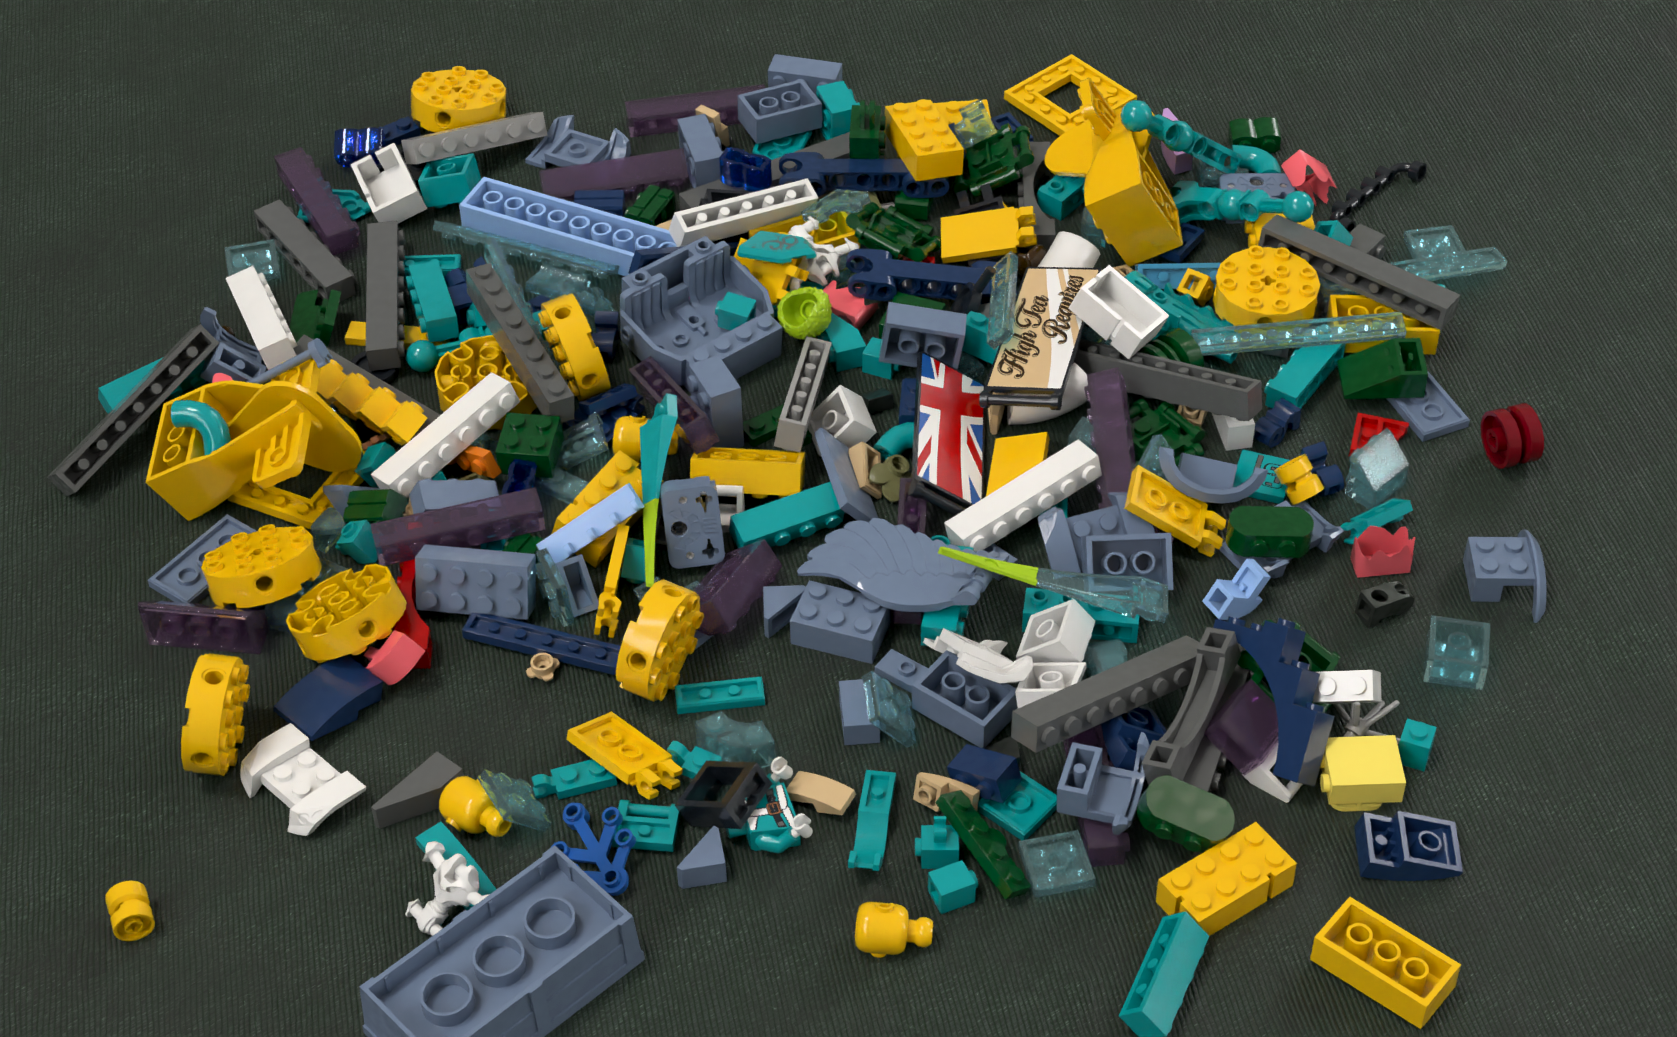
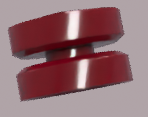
(1512, 435)

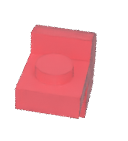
(394, 658)

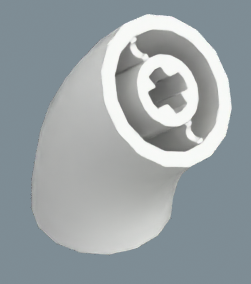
(1070, 251)
(1072, 398)

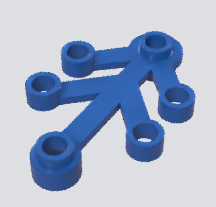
(598, 851)

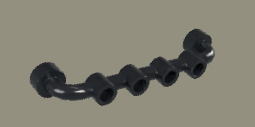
(1369, 186)

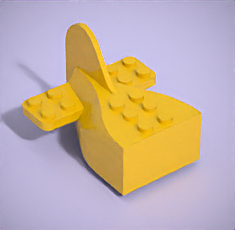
(1121, 180)
(272, 436)

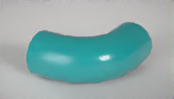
(1256, 159)
(204, 419)
(896, 440)

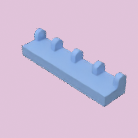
(592, 524)

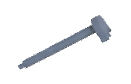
(316, 350)

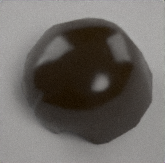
(1031, 259)

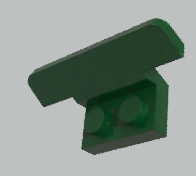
(314, 320)

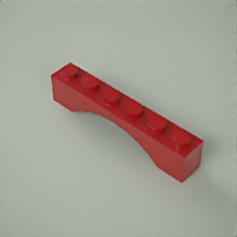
(410, 621)

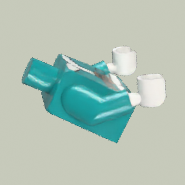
(774, 822)

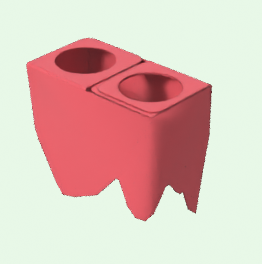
(1316, 182)
(848, 306)
(1381, 553)

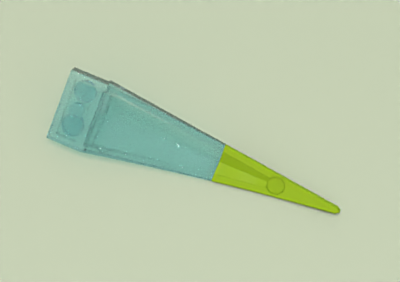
(1114, 593)

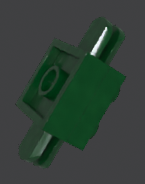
(865, 132)

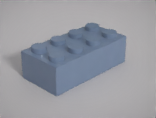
(475, 581)

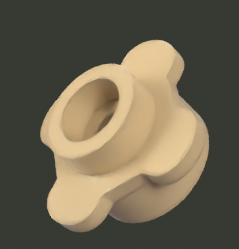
(542, 666)

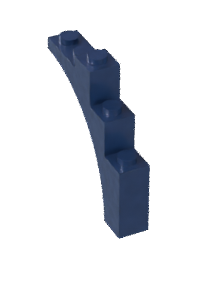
(1301, 724)

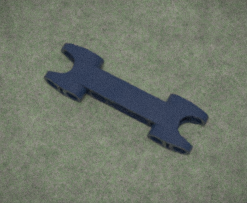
(823, 175)
(887, 276)

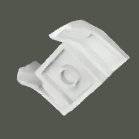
(982, 657)
(298, 778)

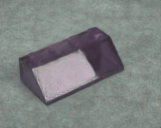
(734, 585)
(204, 626)

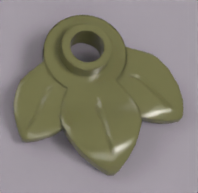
(889, 475)

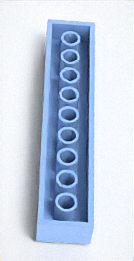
(558, 224)

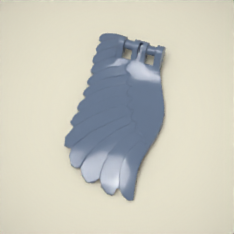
(899, 567)

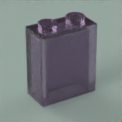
(1245, 727)

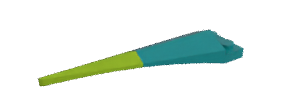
(654, 445)

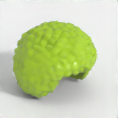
(805, 312)

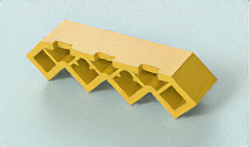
(373, 406)

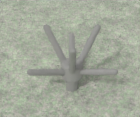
(1359, 727)

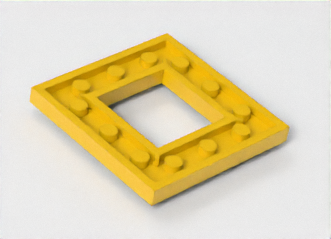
(1030, 93)
(290, 505)

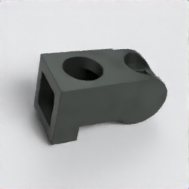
(1383, 602)

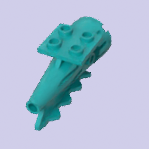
(1181, 309)

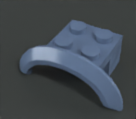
(230, 355)
(1207, 478)
(1505, 562)
(1100, 790)

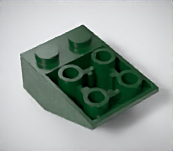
(1385, 371)

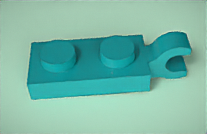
(1385, 513)
(573, 780)

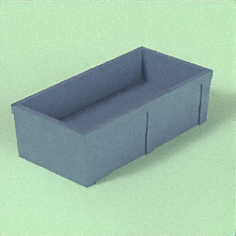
(510, 961)

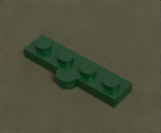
(984, 843)

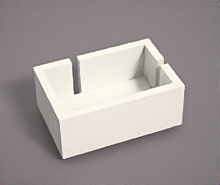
(391, 192)
(1118, 311)

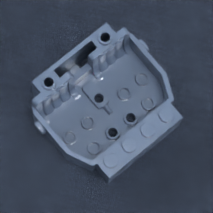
(672, 316)

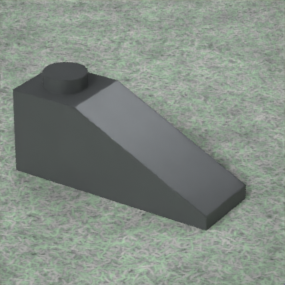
(417, 792)

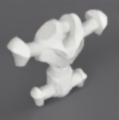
(827, 256)
(453, 886)

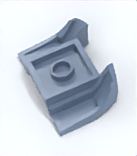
(570, 147)
(1063, 534)
(1323, 537)

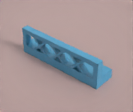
(1173, 273)

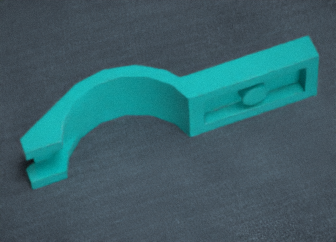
(873, 820)

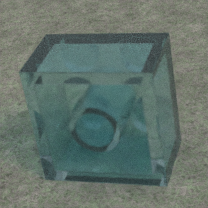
(1457, 652)

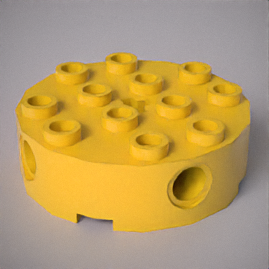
(457, 99)
(1265, 287)
(574, 346)
(469, 365)
(261, 566)
(346, 613)
(659, 640)
(215, 714)

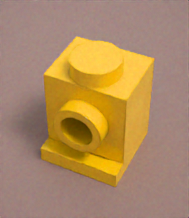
(1201, 289)

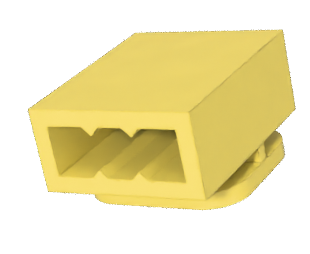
(1362, 772)

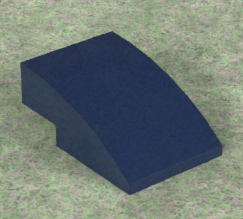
(329, 697)
(1123, 733)
(1407, 847)

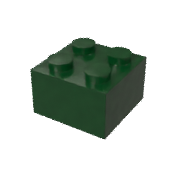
(530, 439)

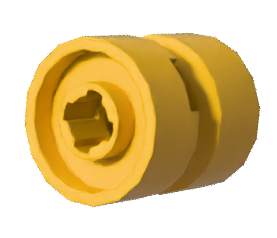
(1299, 479)
(130, 910)

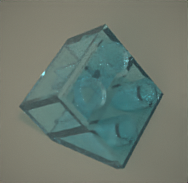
(1376, 470)

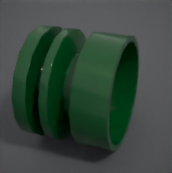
(1175, 345)

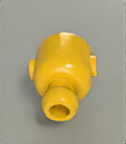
(627, 437)
(470, 808)
(887, 929)

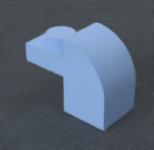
(1240, 595)

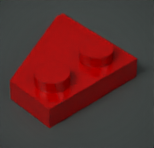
(1370, 425)

